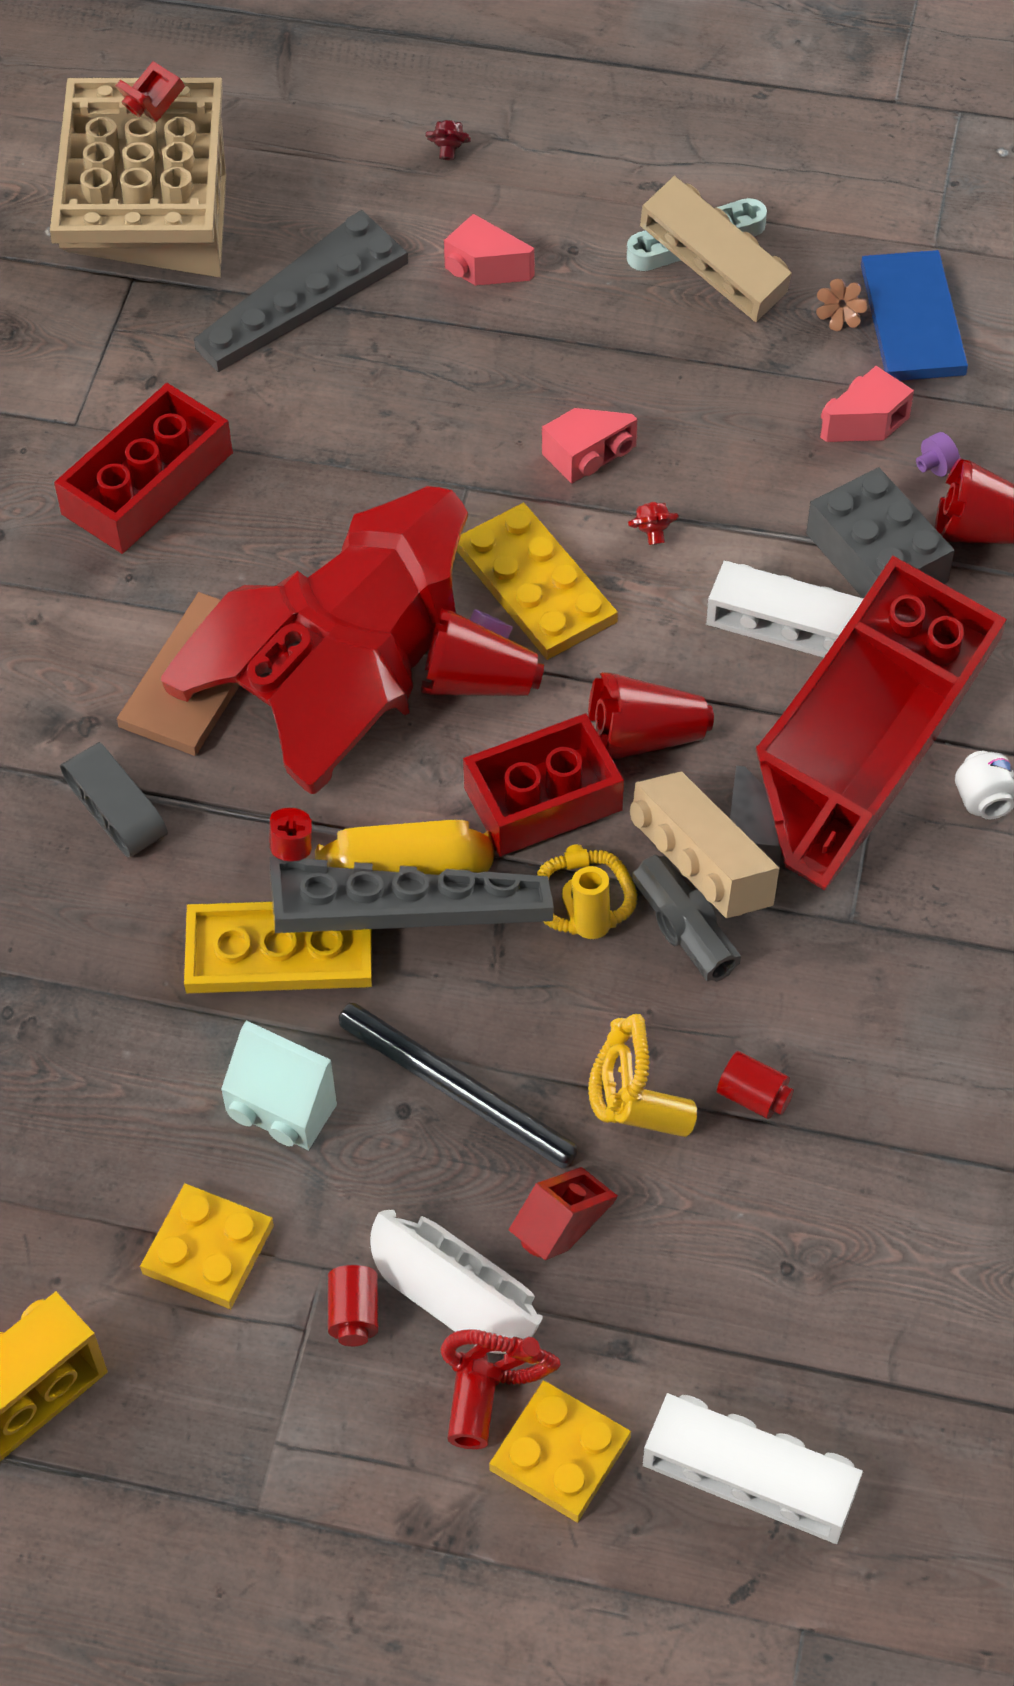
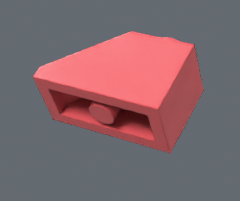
(487, 254)

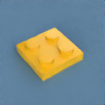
(207, 1246)
(560, 1451)

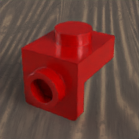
(151, 92)

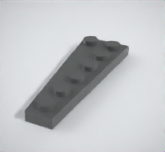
(317, 280)
(325, 898)

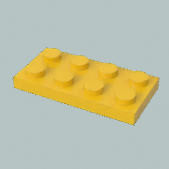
(536, 581)
(238, 951)

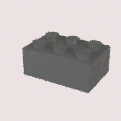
(870, 522)

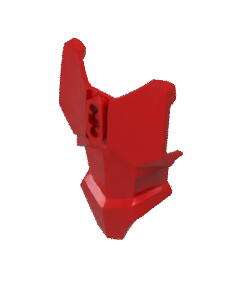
(357, 628)

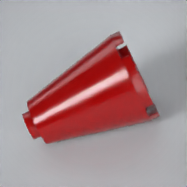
(976, 506)
(477, 661)
(645, 716)

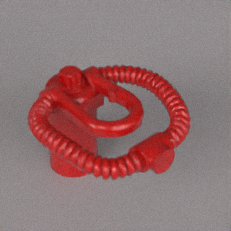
(477, 1379)

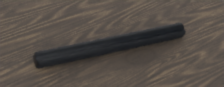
(458, 1085)

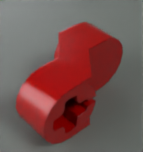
(295, 846)

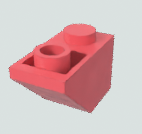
(868, 409)
(587, 440)

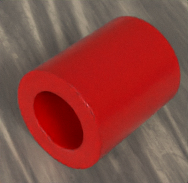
(755, 1086)
(352, 1304)

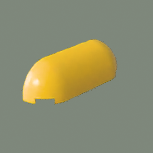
(424, 845)

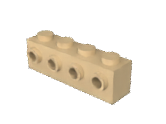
(715, 248)
(704, 844)

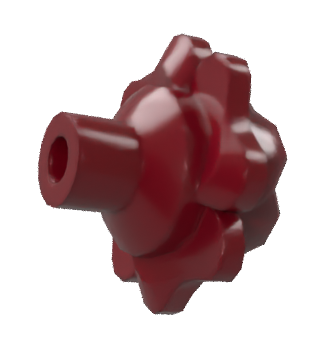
(448, 136)

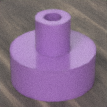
(938, 454)
(491, 623)

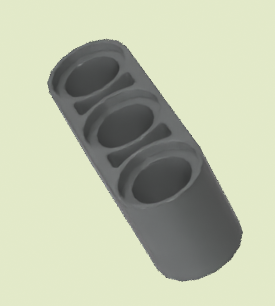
(114, 799)

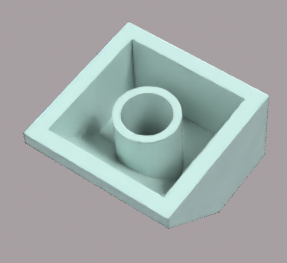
(278, 1087)

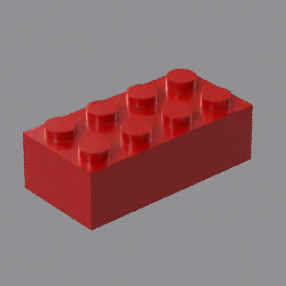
(144, 467)

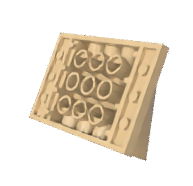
(141, 184)

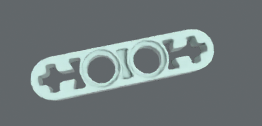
(647, 253)

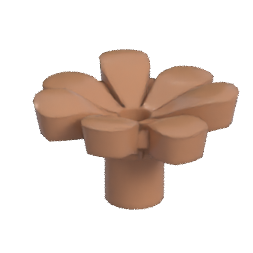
(839, 309)

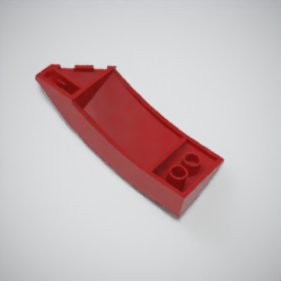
(870, 715)

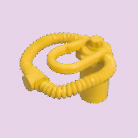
(590, 905)
(633, 1103)

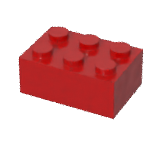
(543, 784)

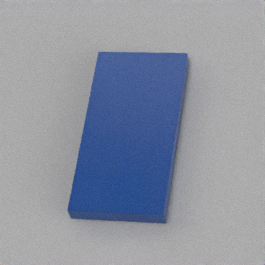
(913, 315)

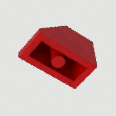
(561, 1212)

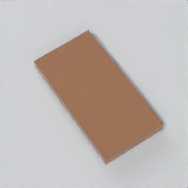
(161, 716)

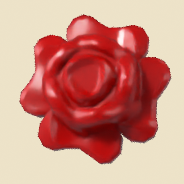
(653, 520)

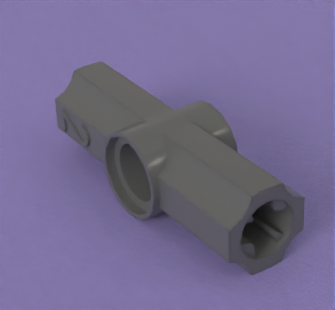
(686, 918)

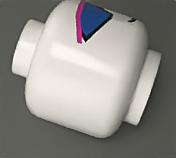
(986, 784)

